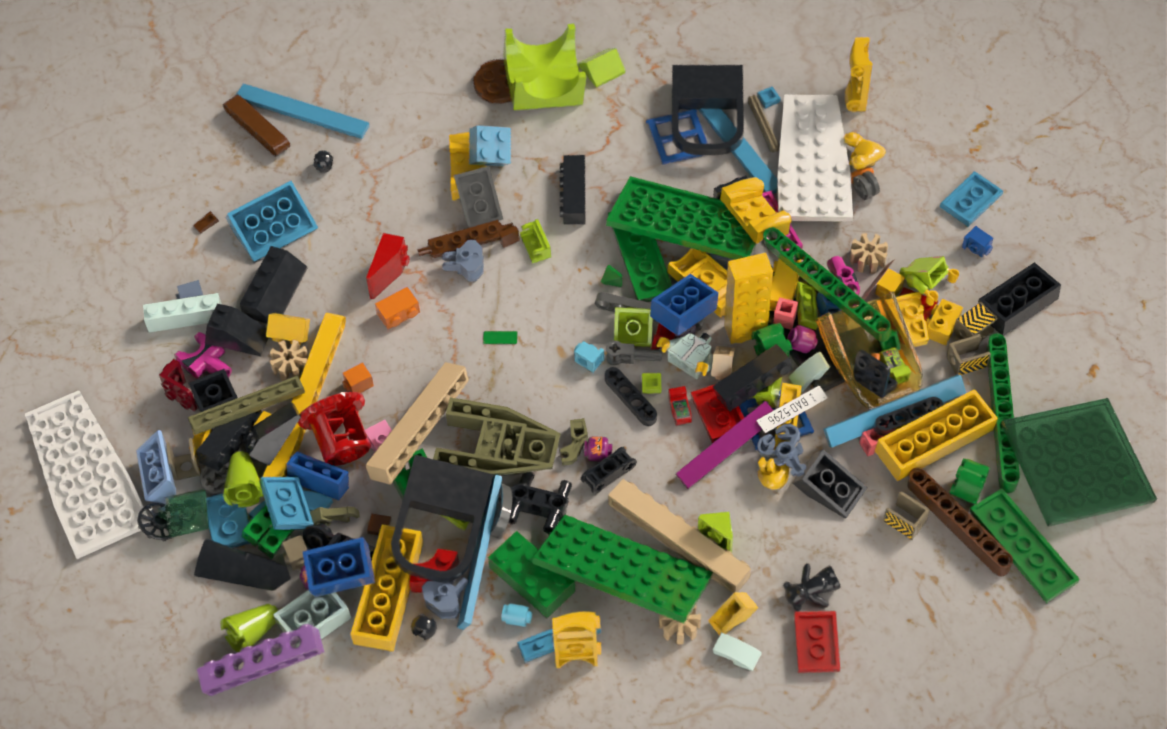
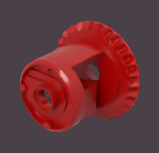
(327, 416)

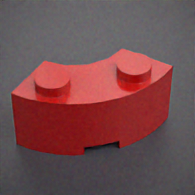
(442, 561)

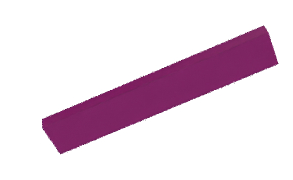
(723, 447)

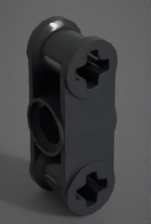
(598, 478)

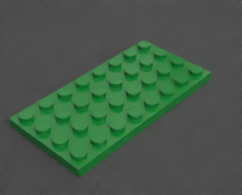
(680, 219)
(623, 568)

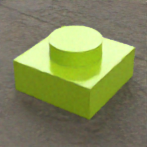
(651, 383)

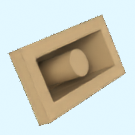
(722, 362)

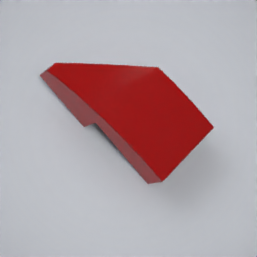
(661, 332)

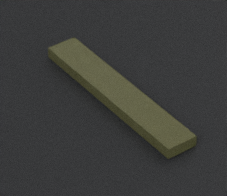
(246, 405)

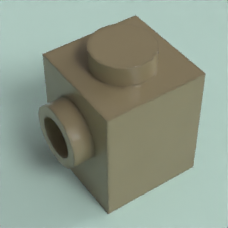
(294, 552)

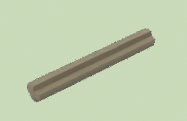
(763, 123)

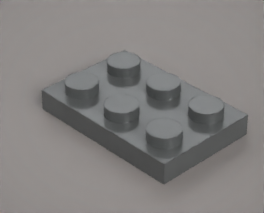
(478, 197)

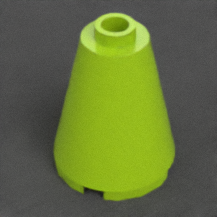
(242, 482)
(248, 626)

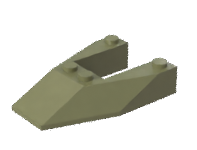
(506, 441)

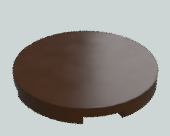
(492, 83)

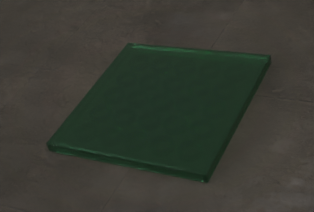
(1078, 461)

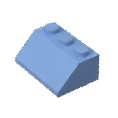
(155, 469)

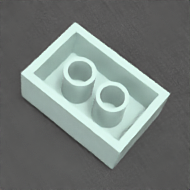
(322, 612)

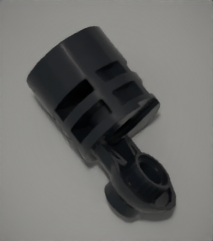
(321, 535)

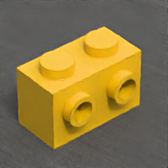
(943, 321)
(287, 327)

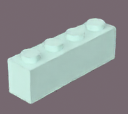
(180, 312)

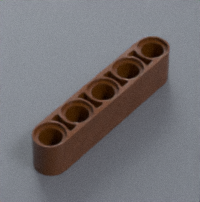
(256, 125)

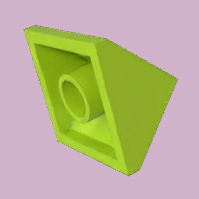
(603, 66)
(633, 326)
(718, 528)

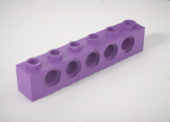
(310, 646)

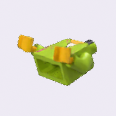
(926, 274)

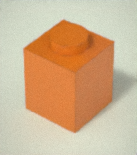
(357, 379)

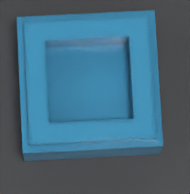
(768, 97)

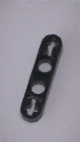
(633, 394)
(906, 413)

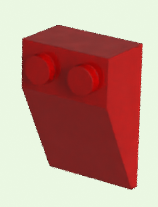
(387, 263)

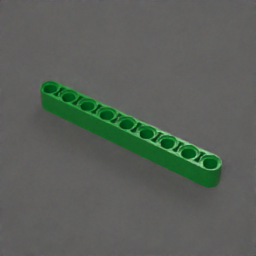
(829, 291)
(1002, 403)

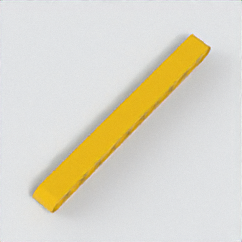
(312, 381)

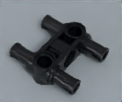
(539, 501)

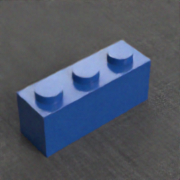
(318, 475)

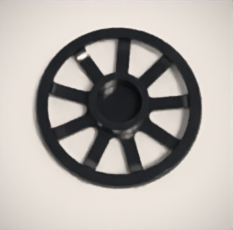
(155, 521)

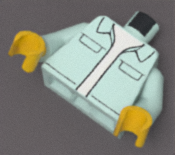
(689, 353)

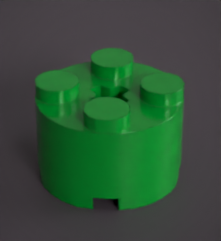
(770, 336)
(969, 480)

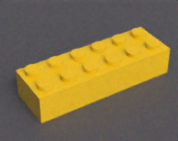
(747, 296)
(936, 434)
(385, 601)

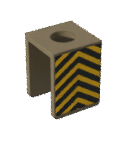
(975, 322)
(970, 364)
(176, 462)
(900, 523)

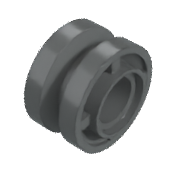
(866, 185)

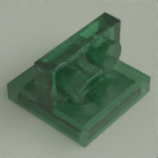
(185, 513)

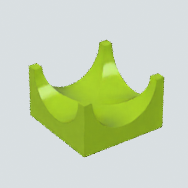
(543, 73)

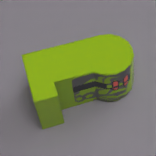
(898, 369)

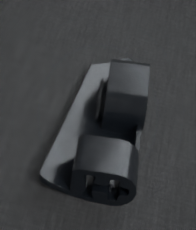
(239, 567)

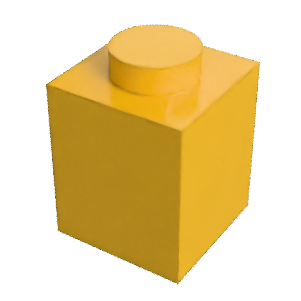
(890, 282)

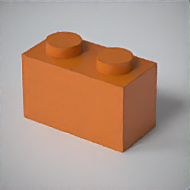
(397, 308)

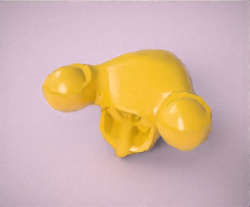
(865, 152)

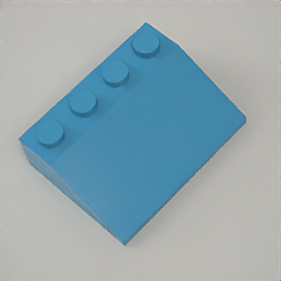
(271, 221)

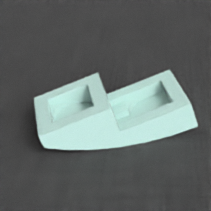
(810, 370)
(737, 650)

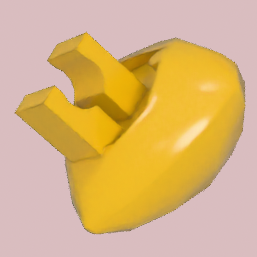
(772, 475)

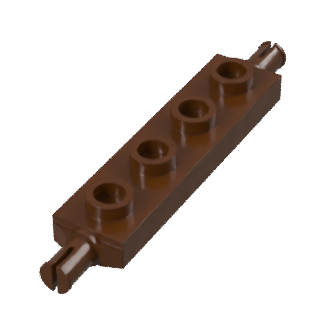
(449, 242)

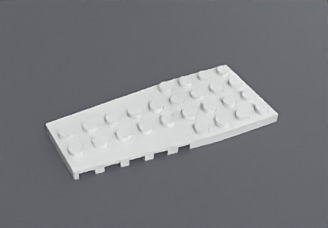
(814, 161)
(84, 475)

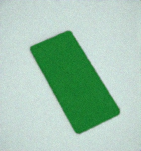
(500, 337)

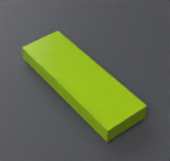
(806, 305)

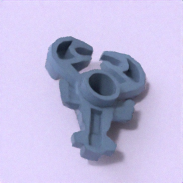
(785, 451)

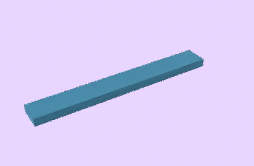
(304, 111)
(744, 153)
(856, 425)
(479, 555)

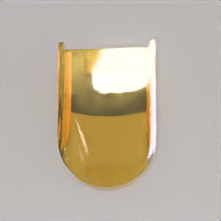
(846, 337)

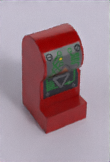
(679, 405)

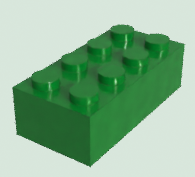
(535, 584)

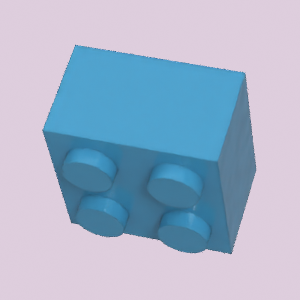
(489, 146)

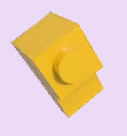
(733, 612)

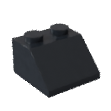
(212, 390)

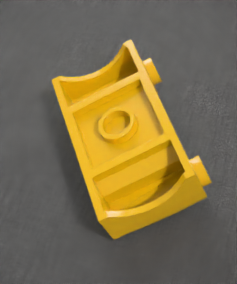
(861, 67)
(459, 159)
(751, 209)
(706, 270)
(576, 638)

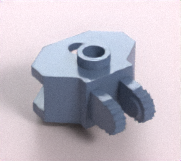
(466, 260)
(443, 597)

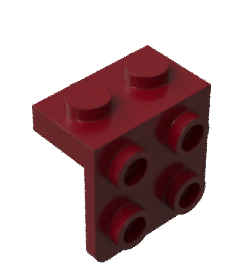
(172, 381)

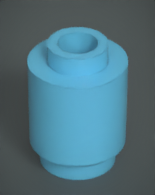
(516, 615)

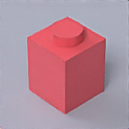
(785, 313)

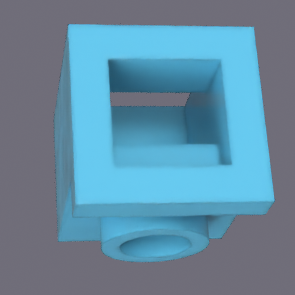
(588, 356)

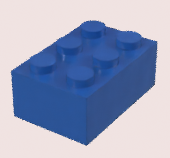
(684, 304)
(338, 567)

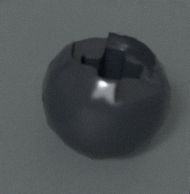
(323, 161)
(423, 627)

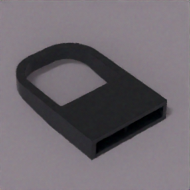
(707, 89)
(448, 492)

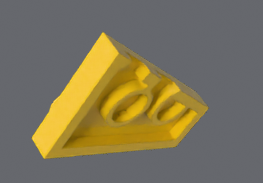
(913, 315)

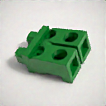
(259, 527)

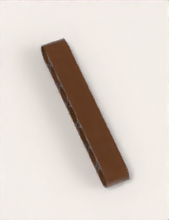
(961, 530)

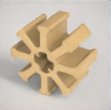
(868, 253)
(288, 360)
(672, 626)

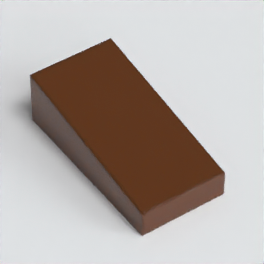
(206, 222)

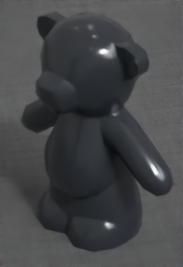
(823, 582)

